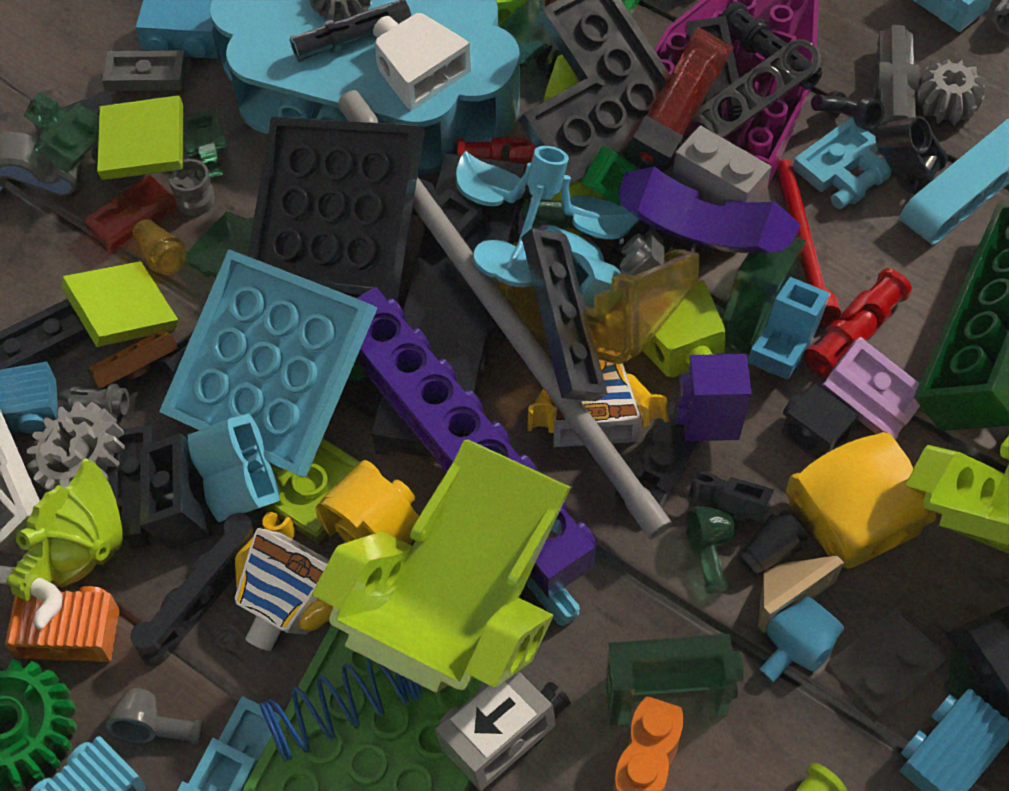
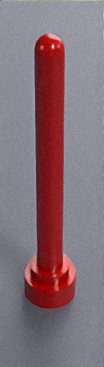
(809, 257)

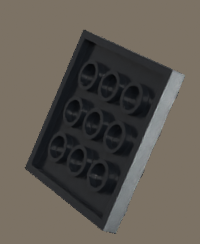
(337, 202)

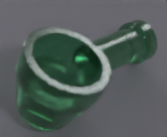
(705, 532)

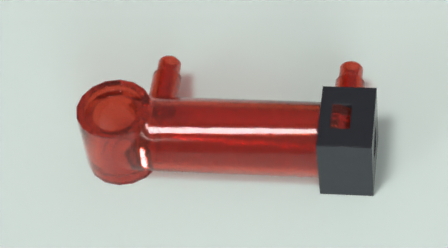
(678, 101)

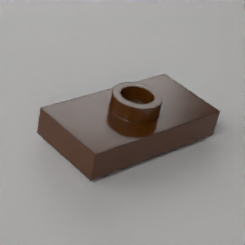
(132, 360)

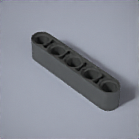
(745, 92)

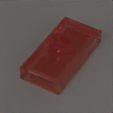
(115, 220)

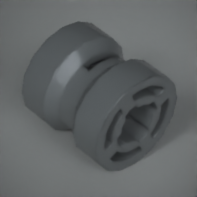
(192, 188)

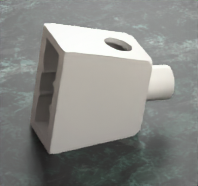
(419, 57)

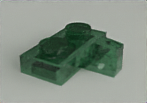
(66, 134)

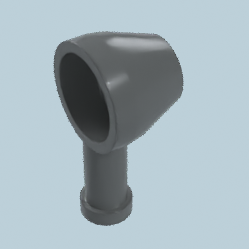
(137, 720)

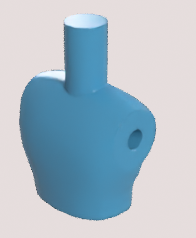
(802, 635)

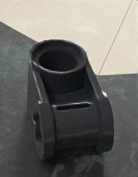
(911, 151)

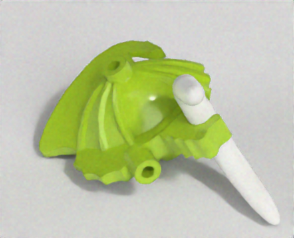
(65, 540)

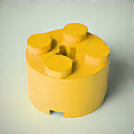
(367, 505)

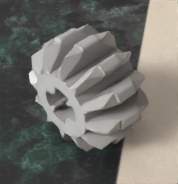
(950, 91)

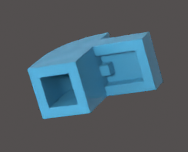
(789, 328)

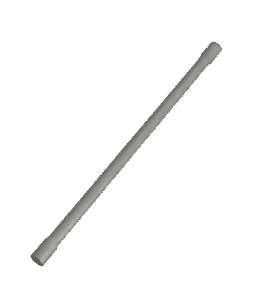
(636, 497)

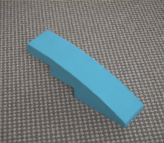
(234, 756)

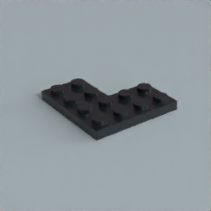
(616, 84)

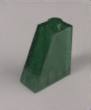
(755, 291)

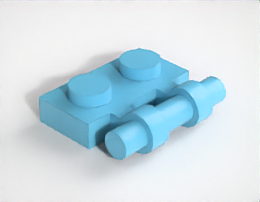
(835, 156)

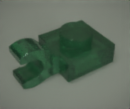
(204, 135)

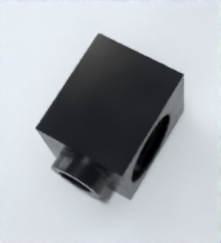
(818, 422)

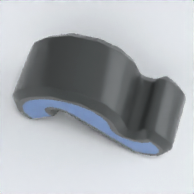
(27, 166)

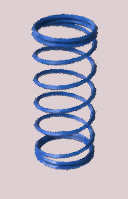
(413, 689)

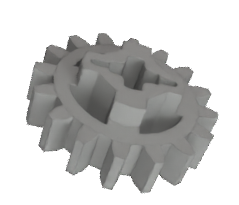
(71, 438)

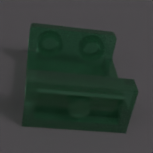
(671, 667)

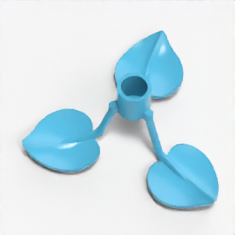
(545, 177)

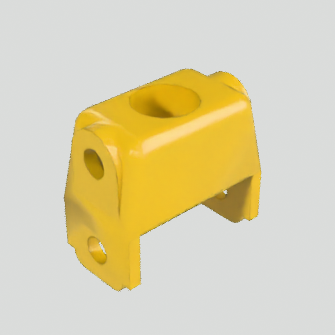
(859, 500)

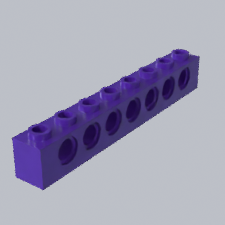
(562, 557)

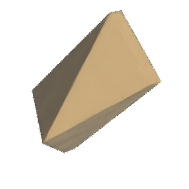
(791, 581)

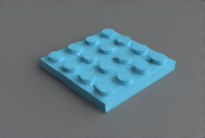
(269, 351)

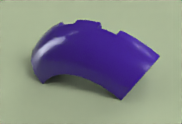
(730, 227)

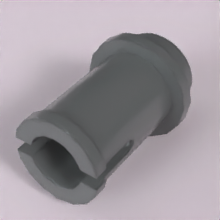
(113, 398)

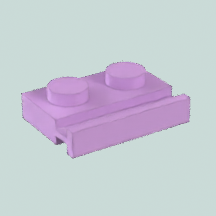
(873, 388)

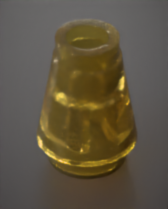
(160, 248)

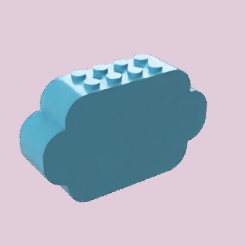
(274, 84)

